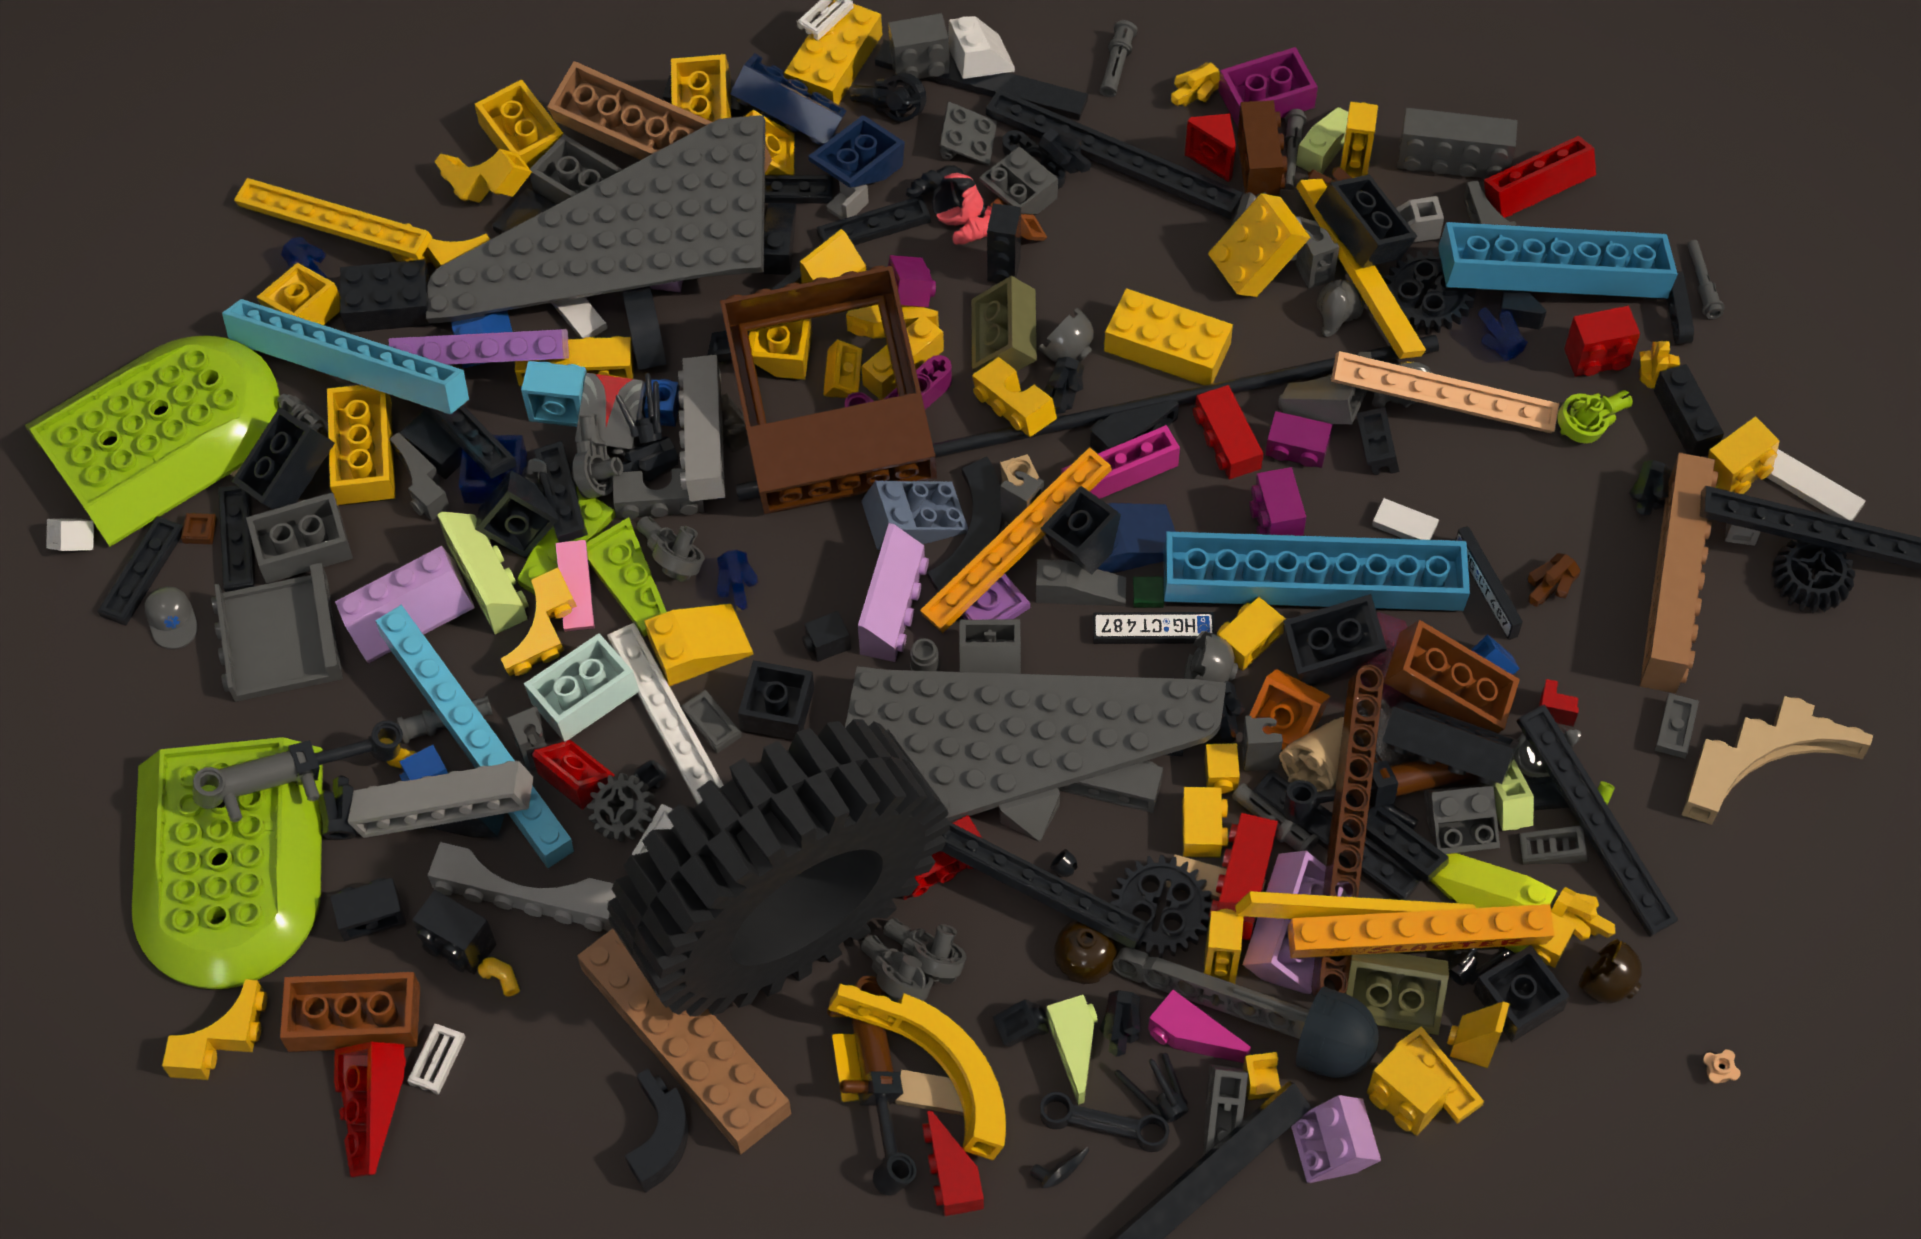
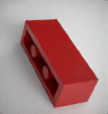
(1228, 432)

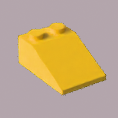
(696, 640)

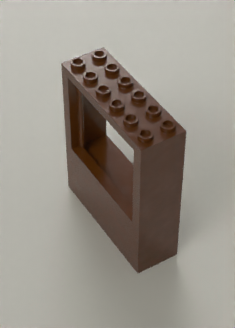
(841, 448)

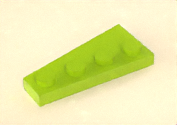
(544, 555)
(625, 573)

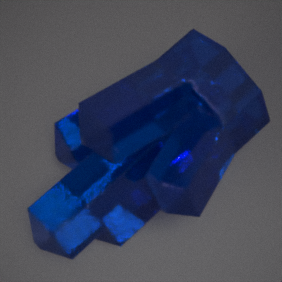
(300, 251)
(1508, 339)
(733, 567)

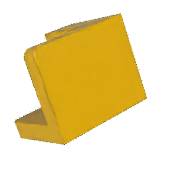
(1262, 1075)

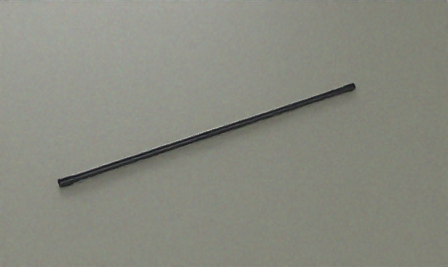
(750, 489)

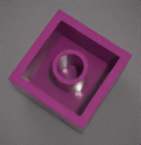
(1277, 504)

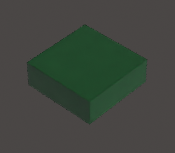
(1148, 592)

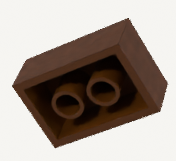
(1261, 148)

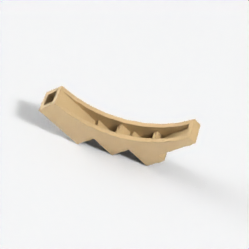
(1758, 743)

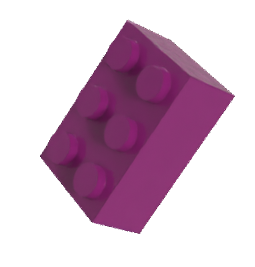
(1271, 77)

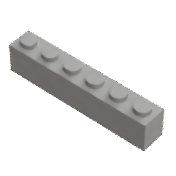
(702, 428)
(441, 799)

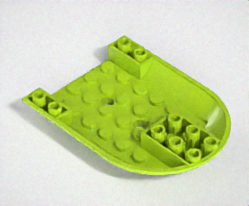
(166, 455)
(263, 888)

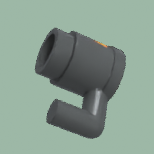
(924, 656)

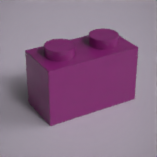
(912, 280)
(1298, 439)

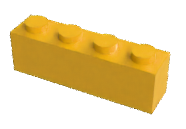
(598, 355)

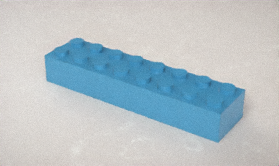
(1557, 260)

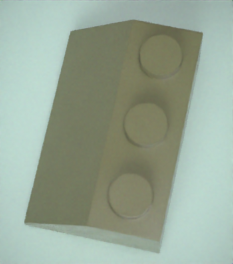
(1004, 325)
(1400, 989)

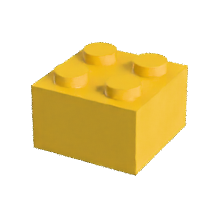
(1744, 456)
(1407, 1090)

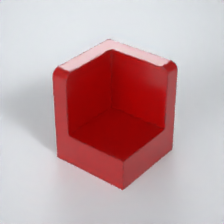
(1561, 706)

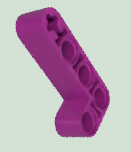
(933, 379)

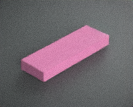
(574, 567)

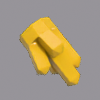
(1196, 84)
(1656, 360)
(1582, 912)

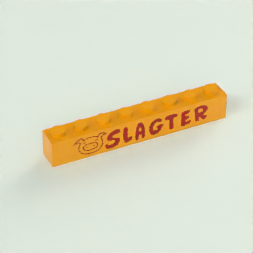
(1420, 931)

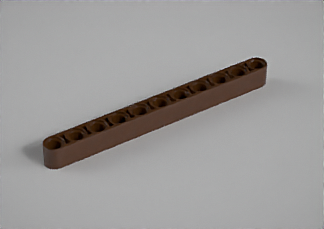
(1344, 814)

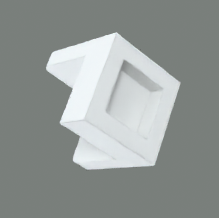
(70, 534)

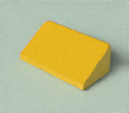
(842, 369)
(846, 1061)

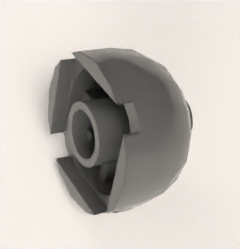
(1070, 338)
(1211, 660)

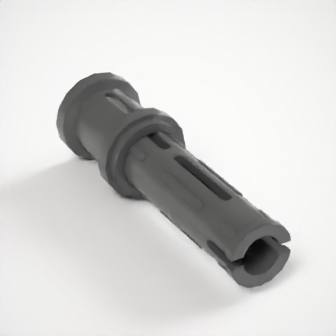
(1122, 39)
(429, 721)
(1286, 831)

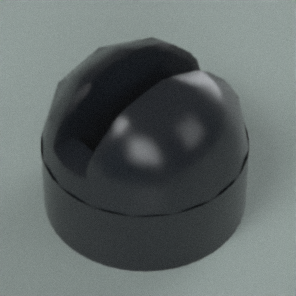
(1064, 864)

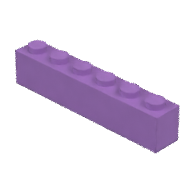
(488, 346)

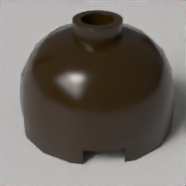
(1084, 953)
(1614, 974)

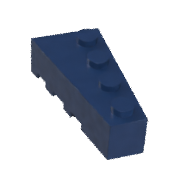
(787, 101)

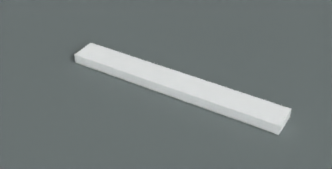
(665, 710)

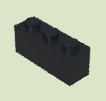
(1003, 242)
(1688, 410)

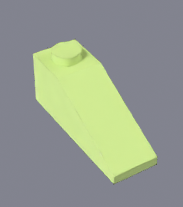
(1323, 142)
(1514, 801)
(1073, 1030)

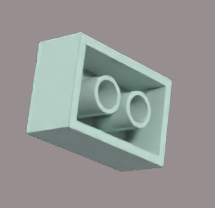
(582, 687)

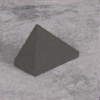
(1031, 814)

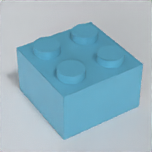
(553, 392)

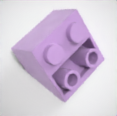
(1335, 1139)

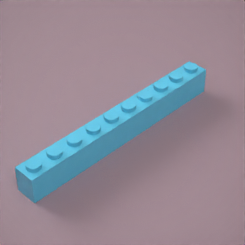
(347, 356)
(468, 727)

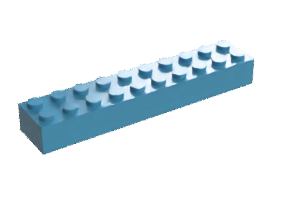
(1315, 570)

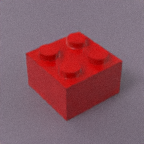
(1602, 341)

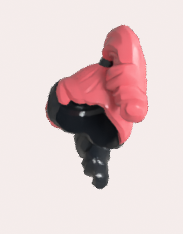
(954, 202)

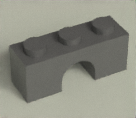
(635, 500)

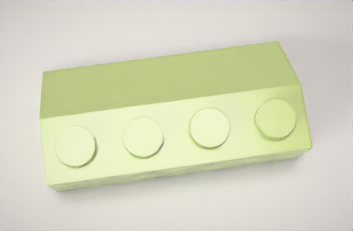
(483, 571)

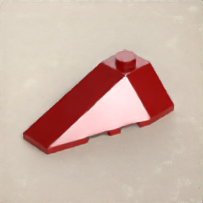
(370, 1085)

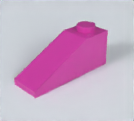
(1192, 1030)

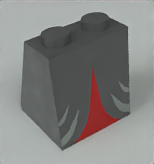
(600, 399)

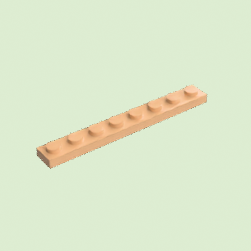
(1444, 392)

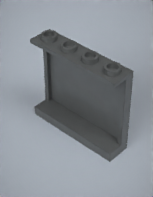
(277, 636)

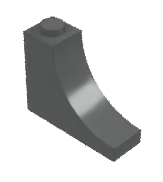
(1323, 399)

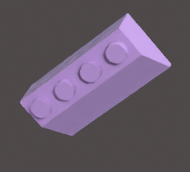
(426, 588)
(891, 595)
(1269, 946)

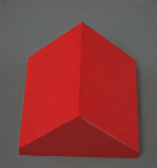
(1212, 143)
(571, 771)

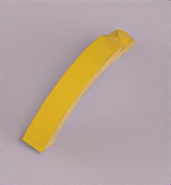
(950, 1048)

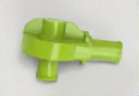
(1591, 415)

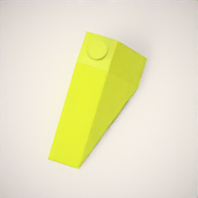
(1490, 886)

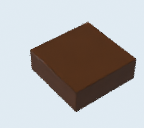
(199, 528)

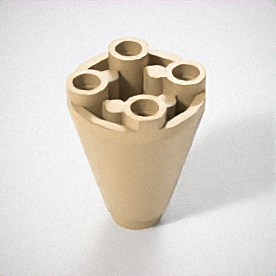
(1315, 756)

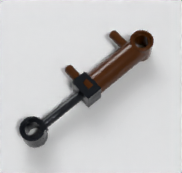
(1386, 784)
(880, 1089)

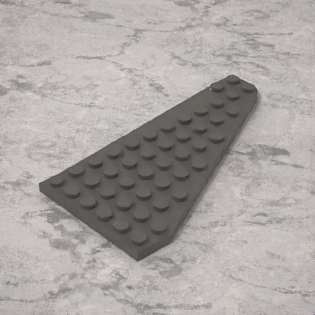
(654, 223)
(1024, 734)

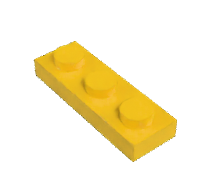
(1462, 1097)

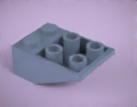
(919, 508)

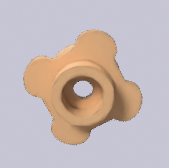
(1719, 1075)

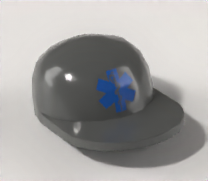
(171, 617)

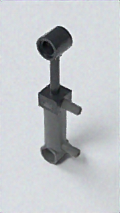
(295, 765)

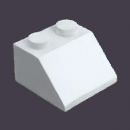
(977, 48)

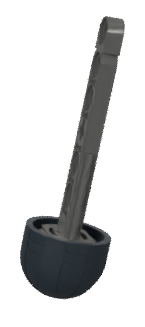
(1334, 1035)

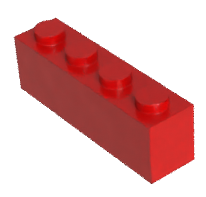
(1541, 176)
(1245, 864)

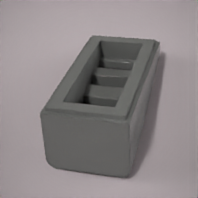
(1565, 835)

